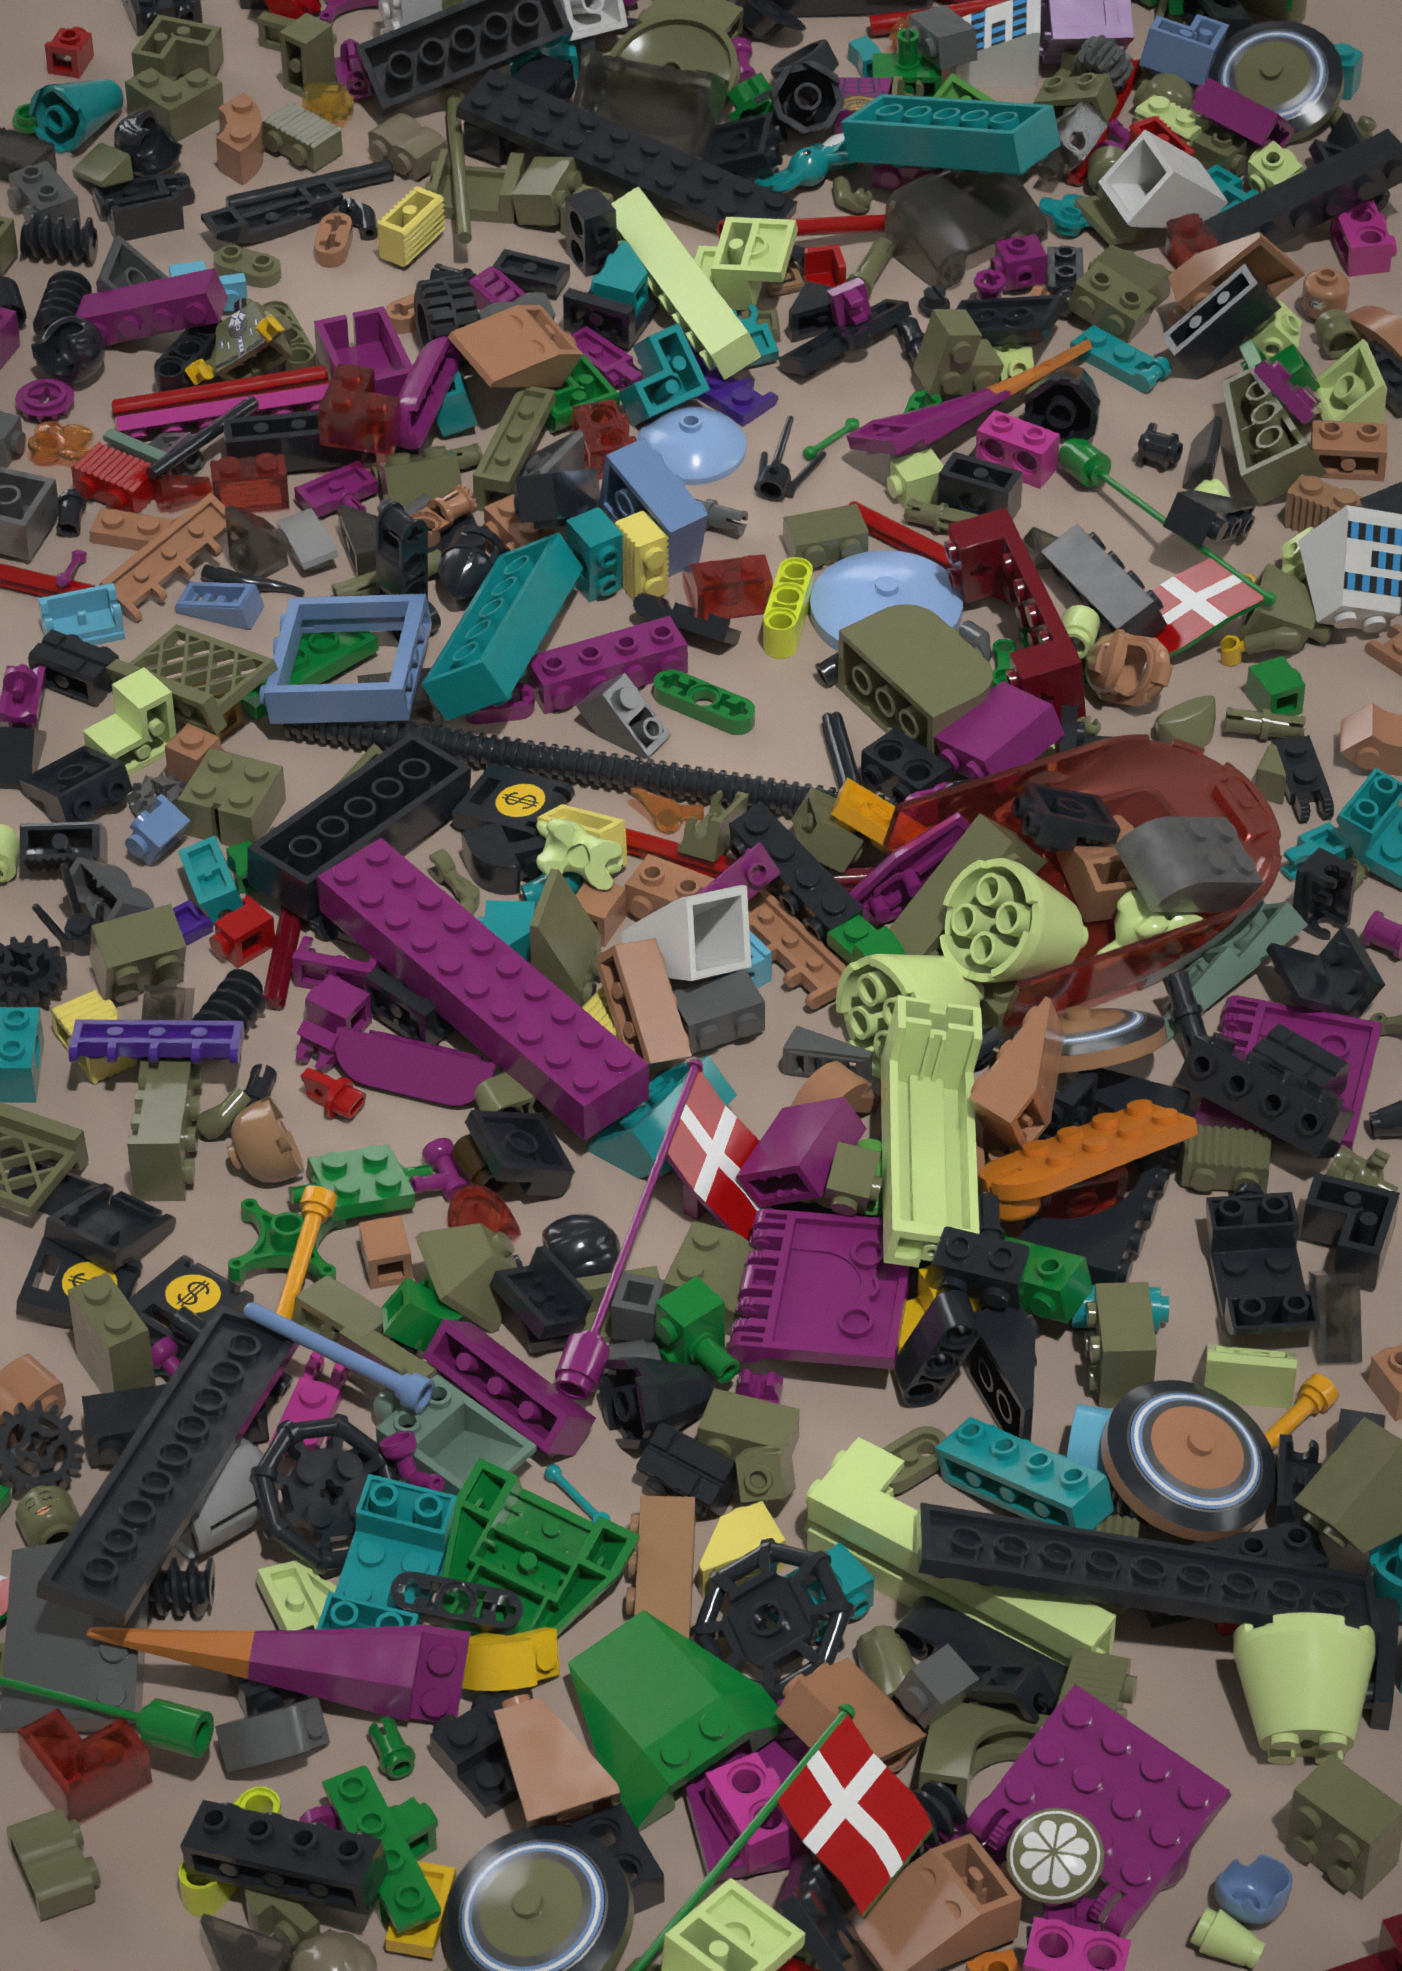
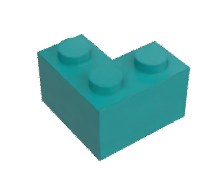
(670, 374)

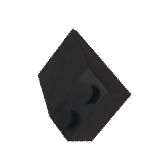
(1004, 1367)

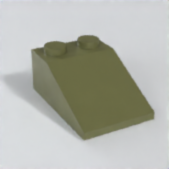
(564, 940)
(717, 1259)

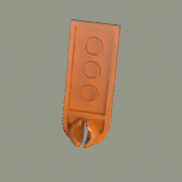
(1081, 1154)

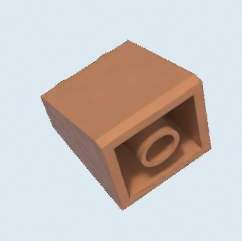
(550, 1766)

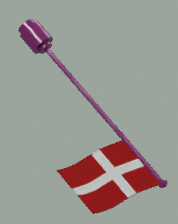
(706, 1151)

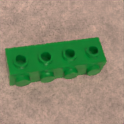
(1053, 1282)

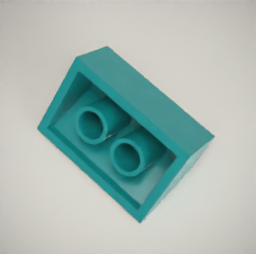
(636, 1137)

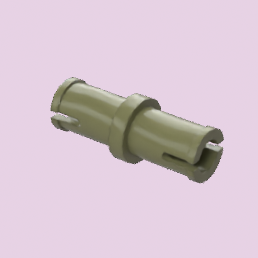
(1264, 723)

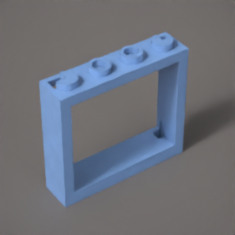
(348, 700)

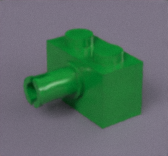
(909, 64)
(693, 1330)

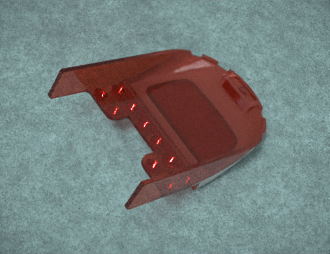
(1140, 783)

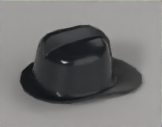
(765, 19)

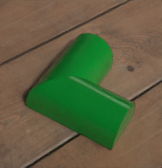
(581, 387)

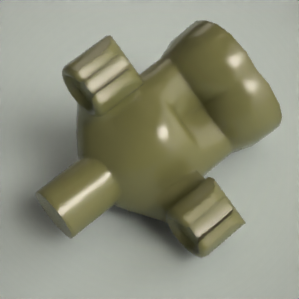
(1357, 1169)

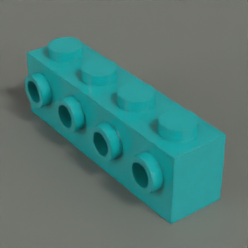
(1023, 1476)

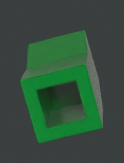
(238, 865)

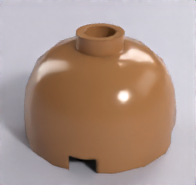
(264, 1144)

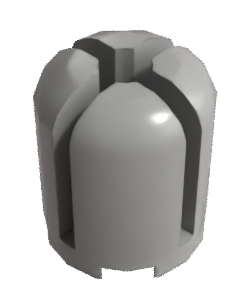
(227, 1507)

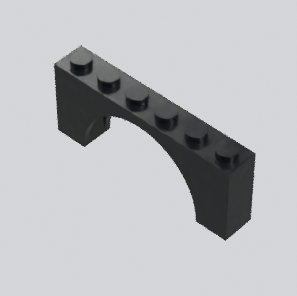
(1117, 1233)

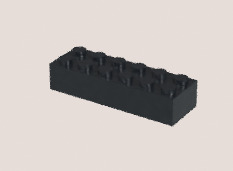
(457, 47)
(389, 798)

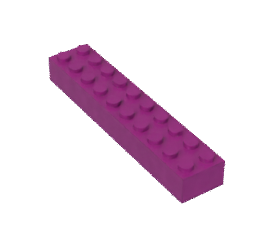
(484, 988)

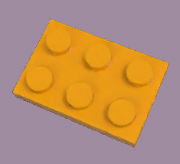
(863, 812)

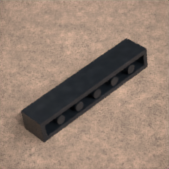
(1315, 193)

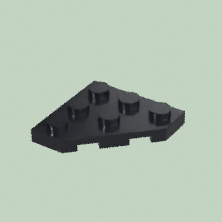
(816, 1910)

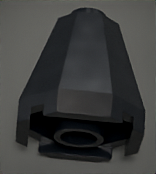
(806, 98)
(1064, 404)
(649, 1392)

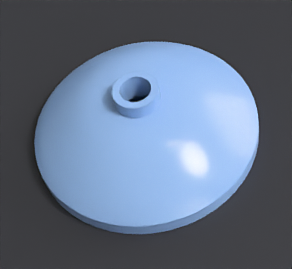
(696, 443)

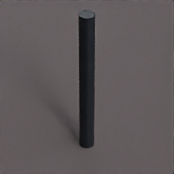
(200, 439)

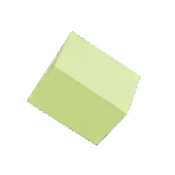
(1353, 388)
(1251, 1375)

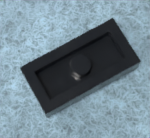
(533, 272)

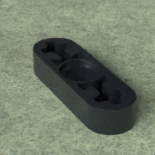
(470, 1591)

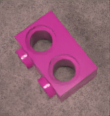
(1363, 240)
(1019, 447)
(738, 1809)
(1074, 1947)

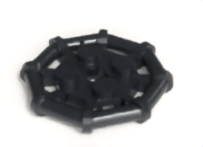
(307, 1478)
(783, 1597)

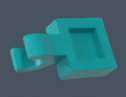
(1325, 837)

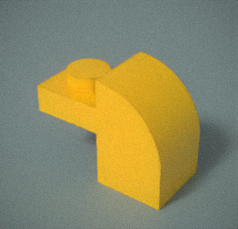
(511, 1661)

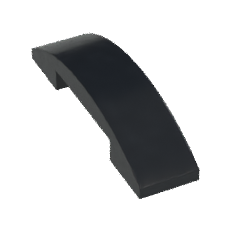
(271, 222)

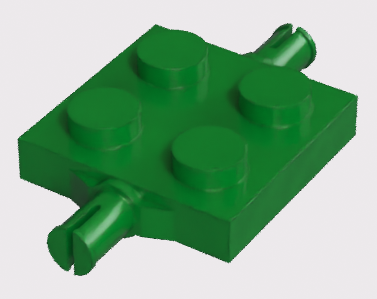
(363, 1180)

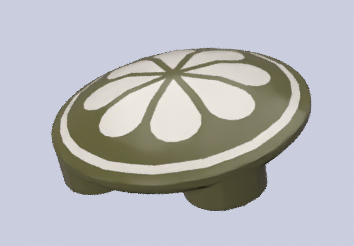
(1055, 1856)

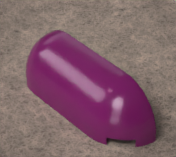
(426, 389)
(411, 1066)

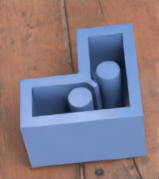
(1183, 48)

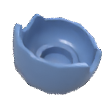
(1254, 1891)

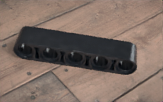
(934, 1624)

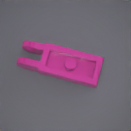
(315, 1399)

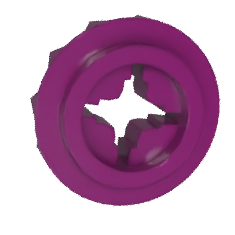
(32, 396)

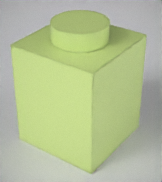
(915, 477)

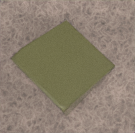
(1271, 776)

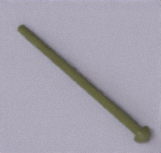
(449, 101)

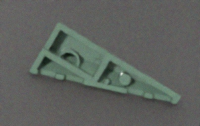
(1238, 954)

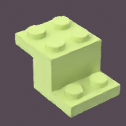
(746, 256)
(731, 1934)

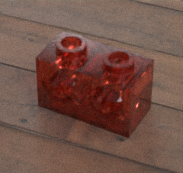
(603, 431)

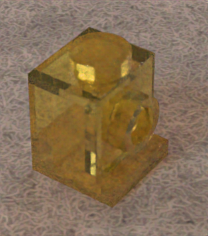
(328, 100)

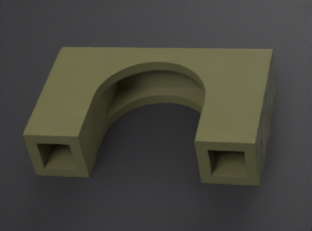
(970, 1740)

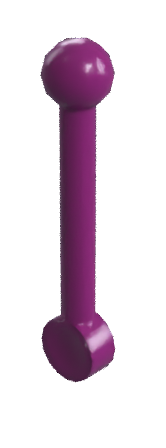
(63, 579)

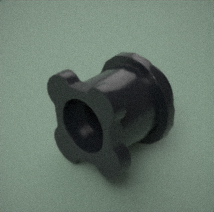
(1159, 447)

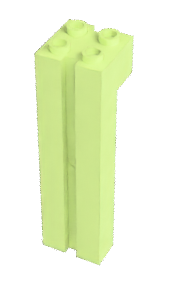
(928, 1127)
(881, 1533)

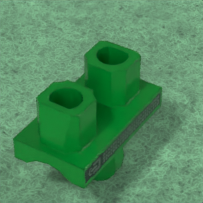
(751, 98)

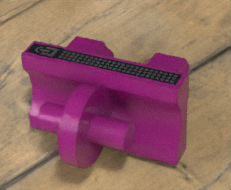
(22, 695)

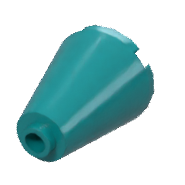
(74, 111)

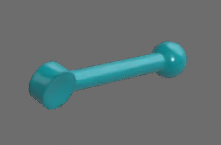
(554, 1473)

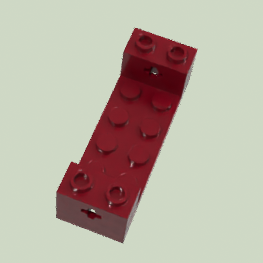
(993, 560)

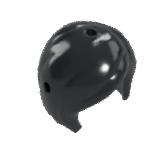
(147, 142)
(70, 350)
(583, 1244)

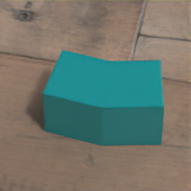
(860, 55)

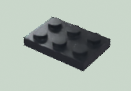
(1015, 318)

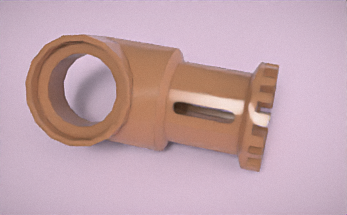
(443, 511)

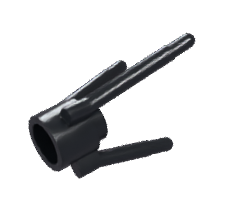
(775, 479)
(78, 926)

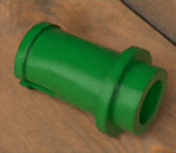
(395, 1756)

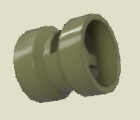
(1336, 332)

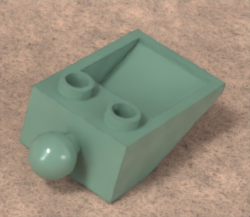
(452, 1434)

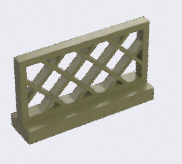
(198, 704)
(40, 1140)

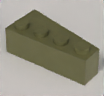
(1265, 438)
(925, 915)
(164, 1129)

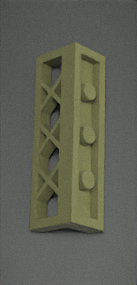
(512, 443)

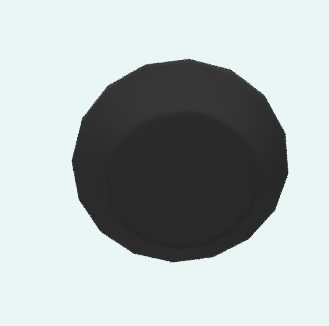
(933, 299)

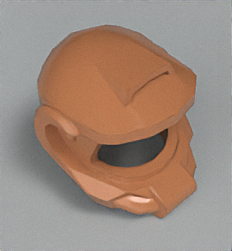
(1116, 666)

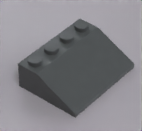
(51, 1650)

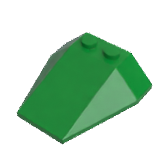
(532, 1548)
(664, 1711)

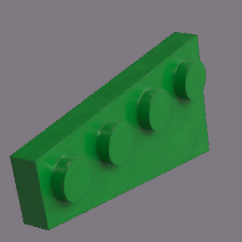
(318, 660)

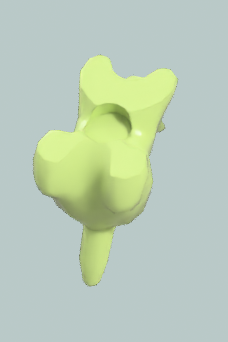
(574, 850)
(1137, 923)

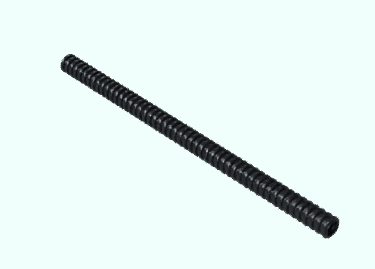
(569, 763)

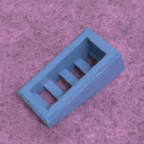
(235, 603)

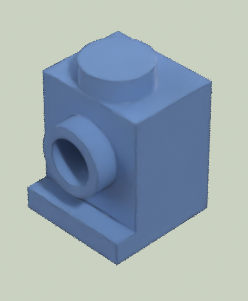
(156, 830)

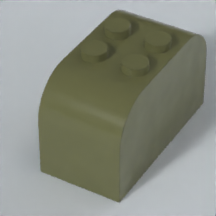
(911, 672)

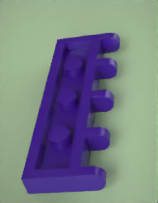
(734, 397)
(156, 1039)

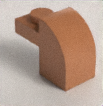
(835, 1082)

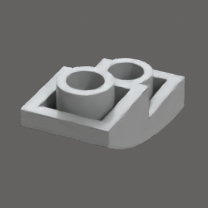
(308, 540)

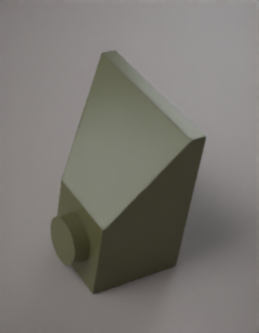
(462, 1268)

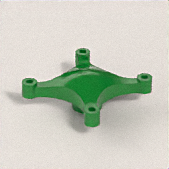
(278, 1242)

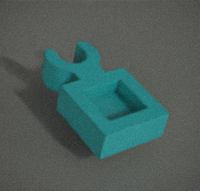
(761, 336)

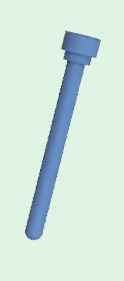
(412, 1390)

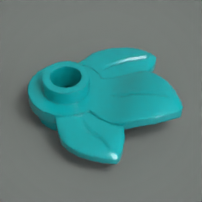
(1065, 216)

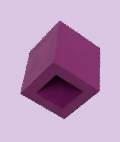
(338, 1005)

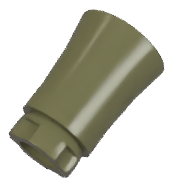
(885, 1661)

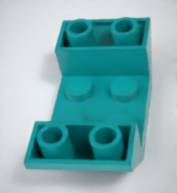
(1374, 825)
(396, 1532)

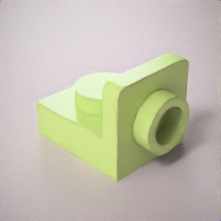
(1016, 359)

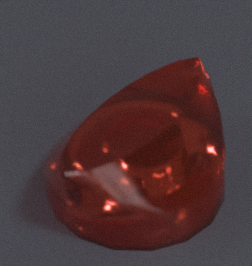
(481, 1205)

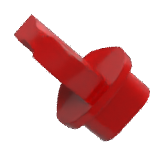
(335, 1095)

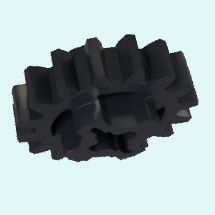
(30, 972)
(29, 1431)

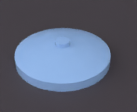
(875, 581)

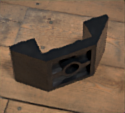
(1258, 1265)

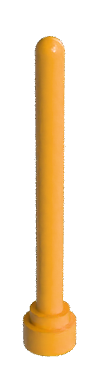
(316, 1206)
(1315, 1396)

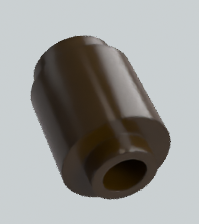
(472, 1165)

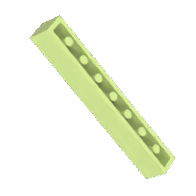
(684, 287)

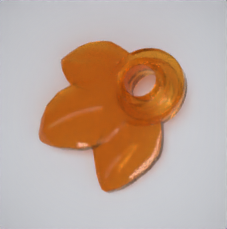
(54, 442)

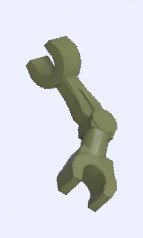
(446, 871)

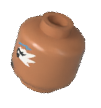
(1324, 291)

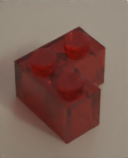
(356, 415)
(85, 1772)

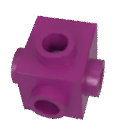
(1021, 262)

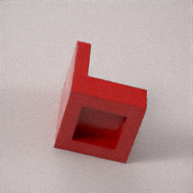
(824, 265)

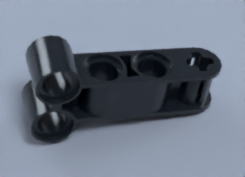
(402, 557)

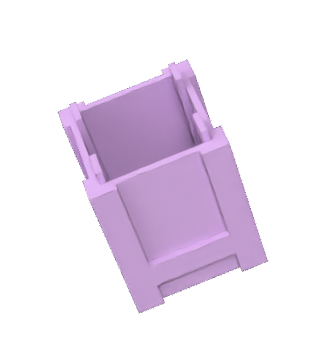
(1072, 22)

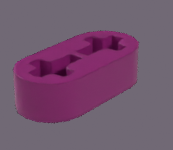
(510, 710)

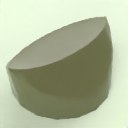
(1188, 721)

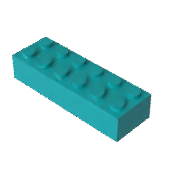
(951, 134)
(502, 627)

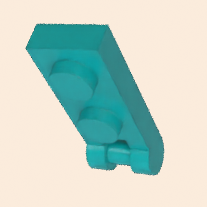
(1122, 360)

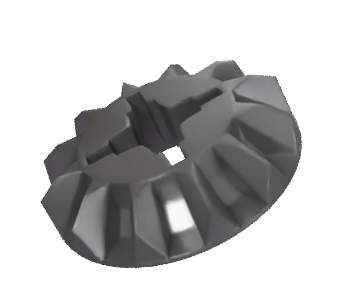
(143, 793)

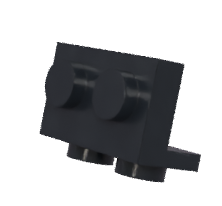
(981, 1267)
(544, 1295)

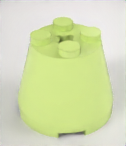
(1008, 923)
(871, 987)
(1305, 1683)

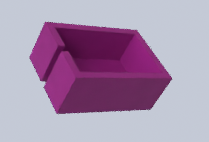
(375, 347)

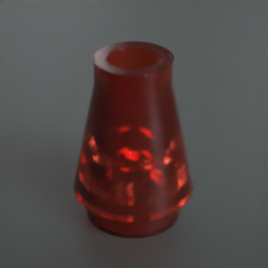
(179, 490)

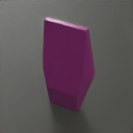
(903, 873)

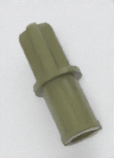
(934, 515)

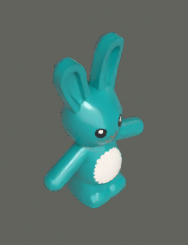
(810, 166)

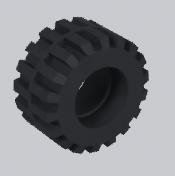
(443, 307)

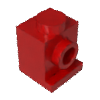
(69, 42)
(243, 933)

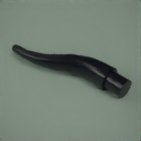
(225, 575)

